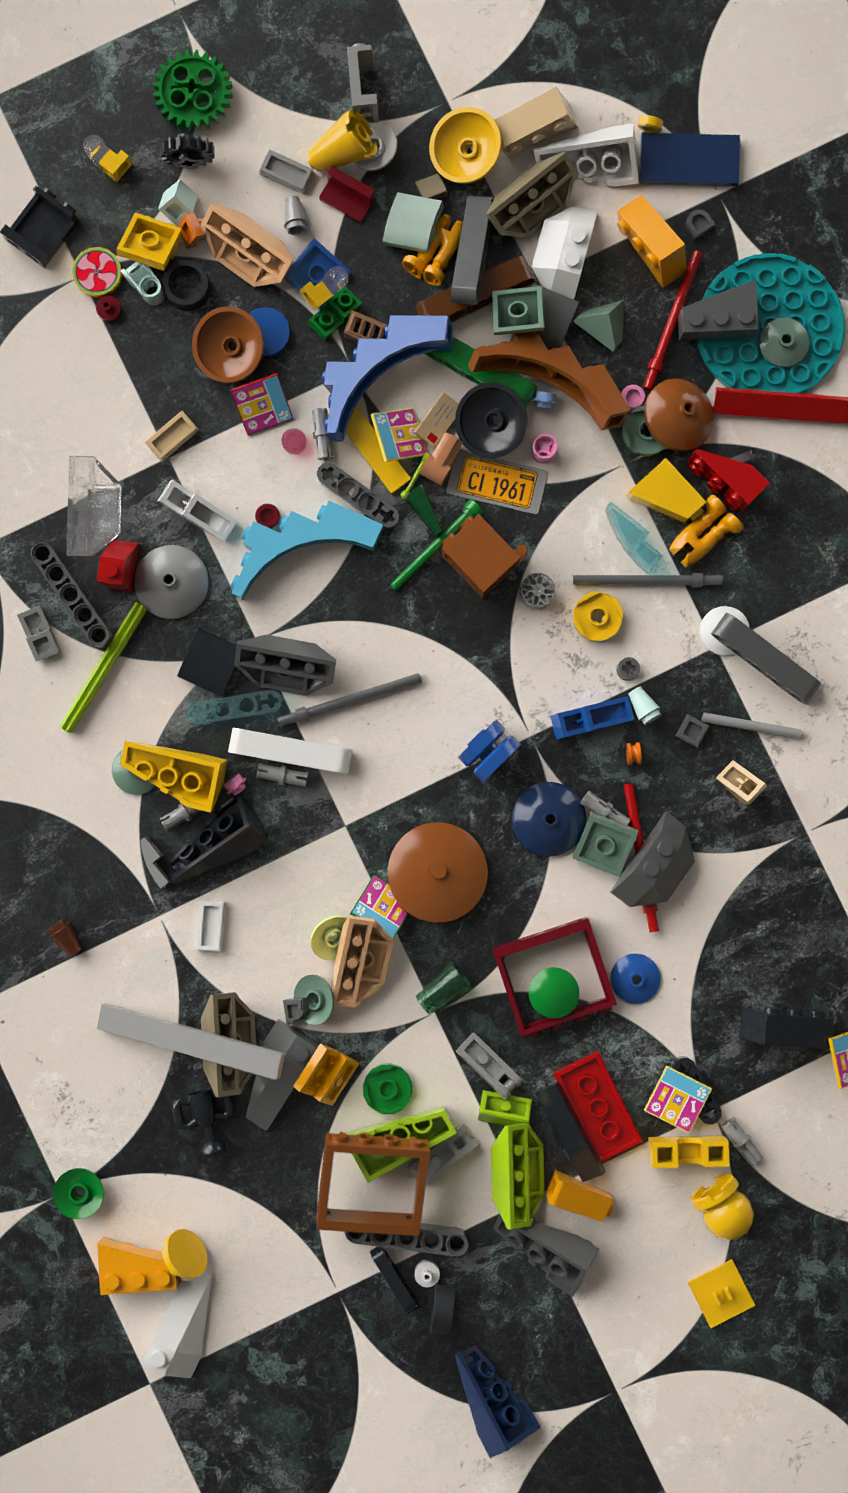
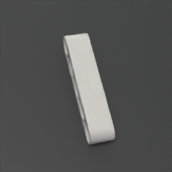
(290, 751)

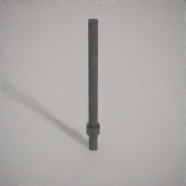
(696, 580)
(303, 714)

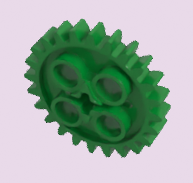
(189, 111)

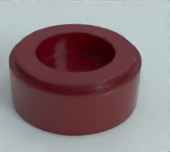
(268, 515)

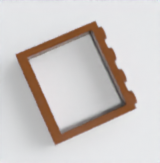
(372, 1220)

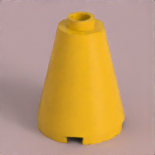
(343, 143)

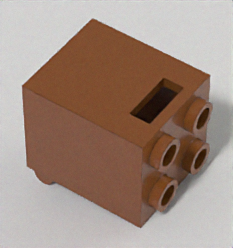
(481, 555)

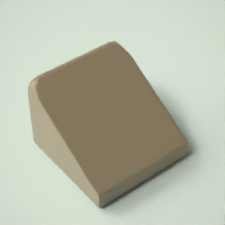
(432, 187)

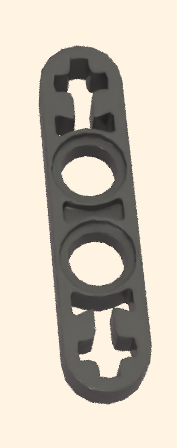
(359, 494)

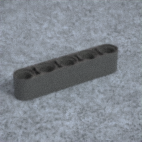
(472, 251)
(62, 589)
(766, 658)
(417, 1243)

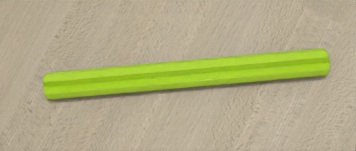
(103, 667)

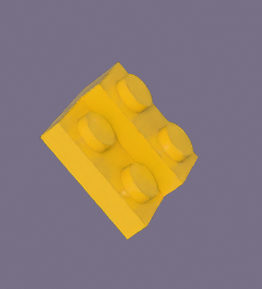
(150, 241)

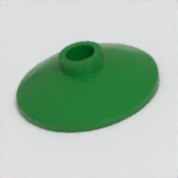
(71, 1203)

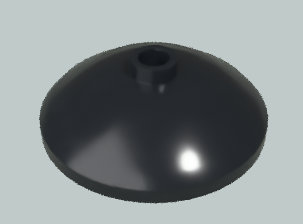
(476, 416)

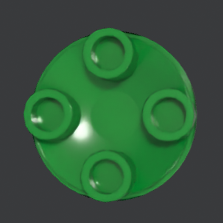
(553, 992)

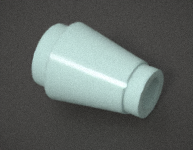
(644, 706)

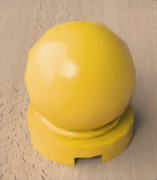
(726, 1211)

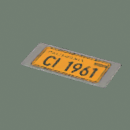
(497, 482)

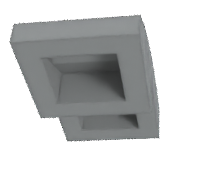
(38, 633)
(151, 856)

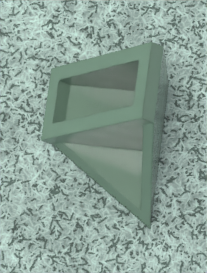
(604, 323)

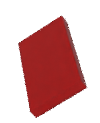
(598, 1106)

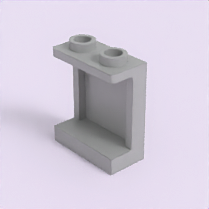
(361, 60)

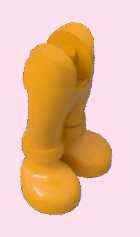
(448, 241)
(702, 546)

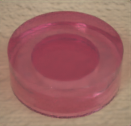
(294, 441)

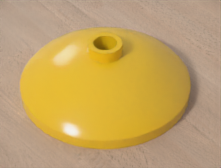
(458, 132)

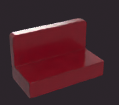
(347, 194)

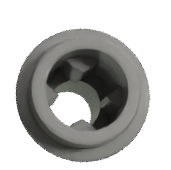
(295, 218)

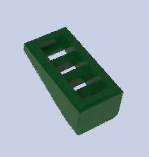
(421, 505)

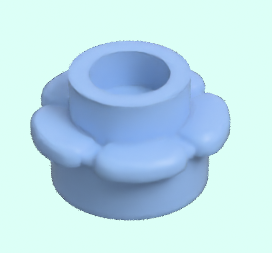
(545, 399)

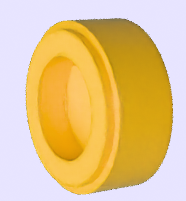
(650, 124)

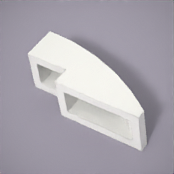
(197, 510)

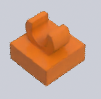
(191, 230)

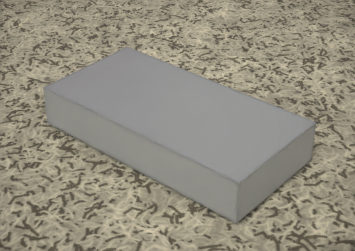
(286, 171)

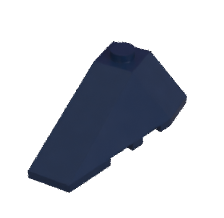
(497, 1411)

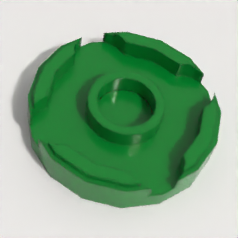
(387, 1088)

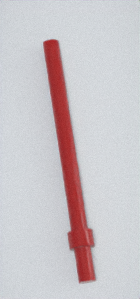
(656, 364)
(650, 909)

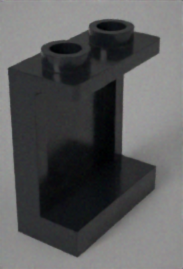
(41, 227)

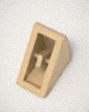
(741, 783)

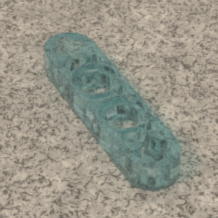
(234, 704)

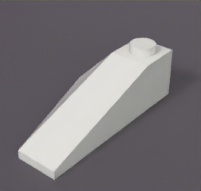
(600, 155)
(181, 1333)

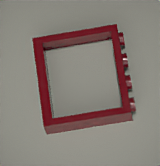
(578, 1013)

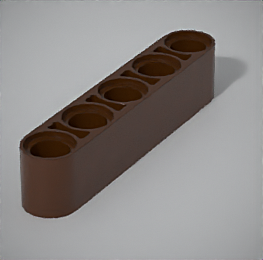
(509, 275)

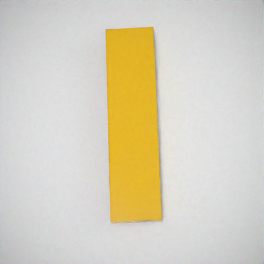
(367, 443)

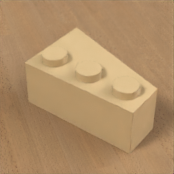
(535, 121)

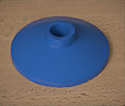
(623, 973)

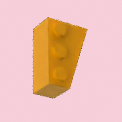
(653, 240)
(132, 1269)

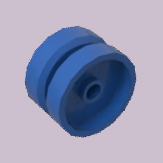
(487, 748)

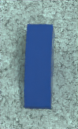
(592, 717)

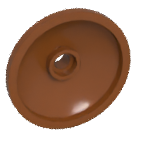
(213, 344)
(671, 422)

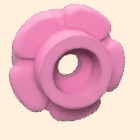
(235, 784)

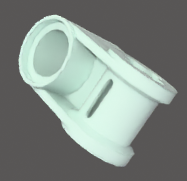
(142, 279)

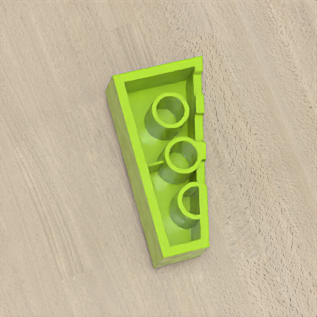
(431, 1125)

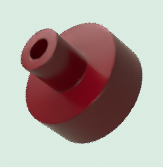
(109, 309)

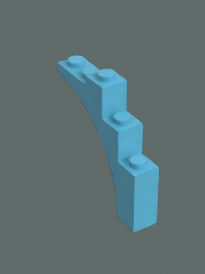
(267, 546)

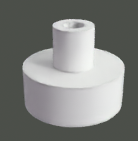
(429, 1268)

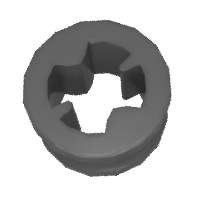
(623, 674)

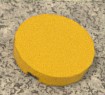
(184, 1254)

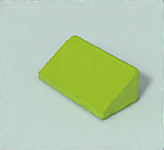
(504, 1112)

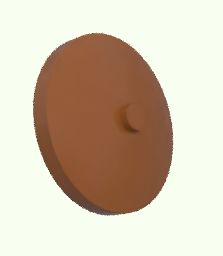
(437, 872)

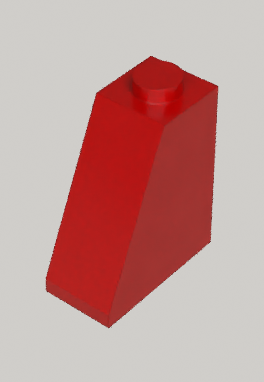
(118, 566)

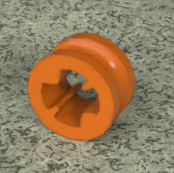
(633, 753)

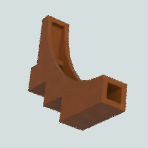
(588, 386)

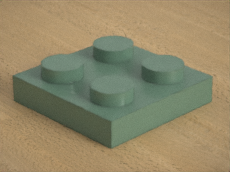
(605, 844)

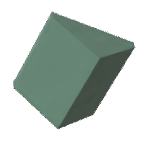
(518, 310)

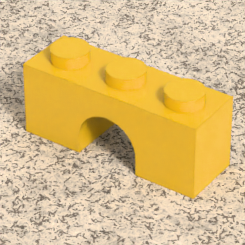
(677, 1150)

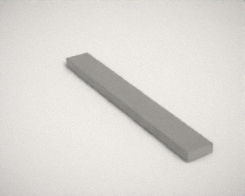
(191, 1041)

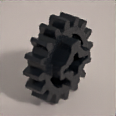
(187, 151)

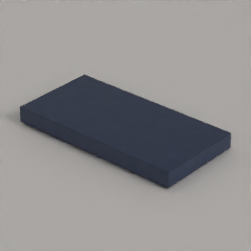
(689, 159)

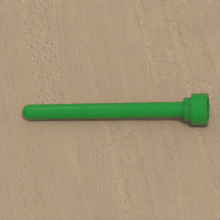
(471, 509)

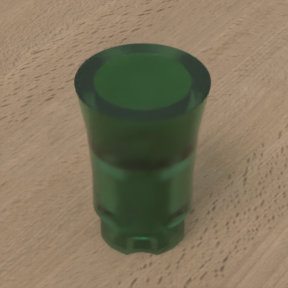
(444, 988)

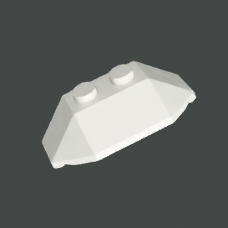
(563, 250)

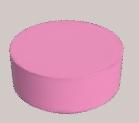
(634, 396)

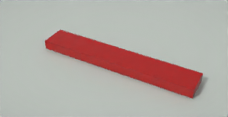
(780, 405)

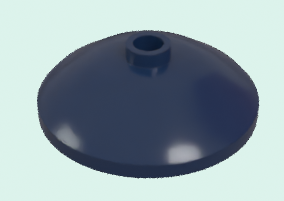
(530, 819)

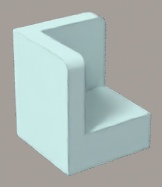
(177, 202)

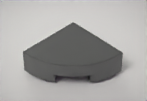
(295, 1009)

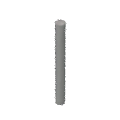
(751, 725)

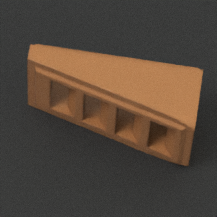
(364, 320)

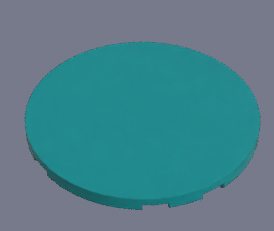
(783, 291)

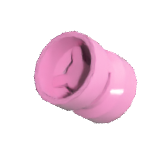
(547, 445)

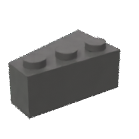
(722, 315)

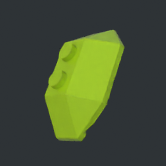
(517, 1175)

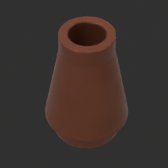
(64, 937)

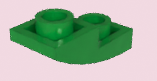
(335, 313)

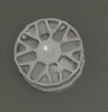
(537, 591)

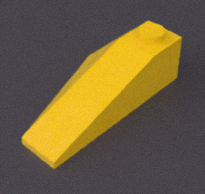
(185, 775)

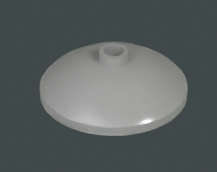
(183, 594)

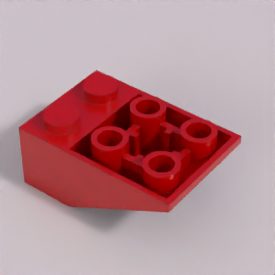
(732, 479)

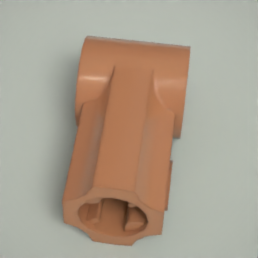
(439, 463)

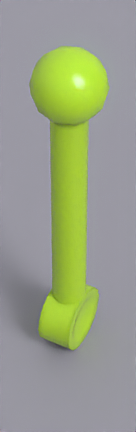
(404, 493)

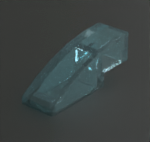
(631, 537)

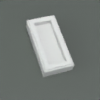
(210, 925)

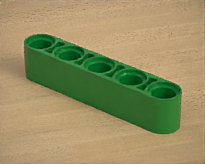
(459, 358)

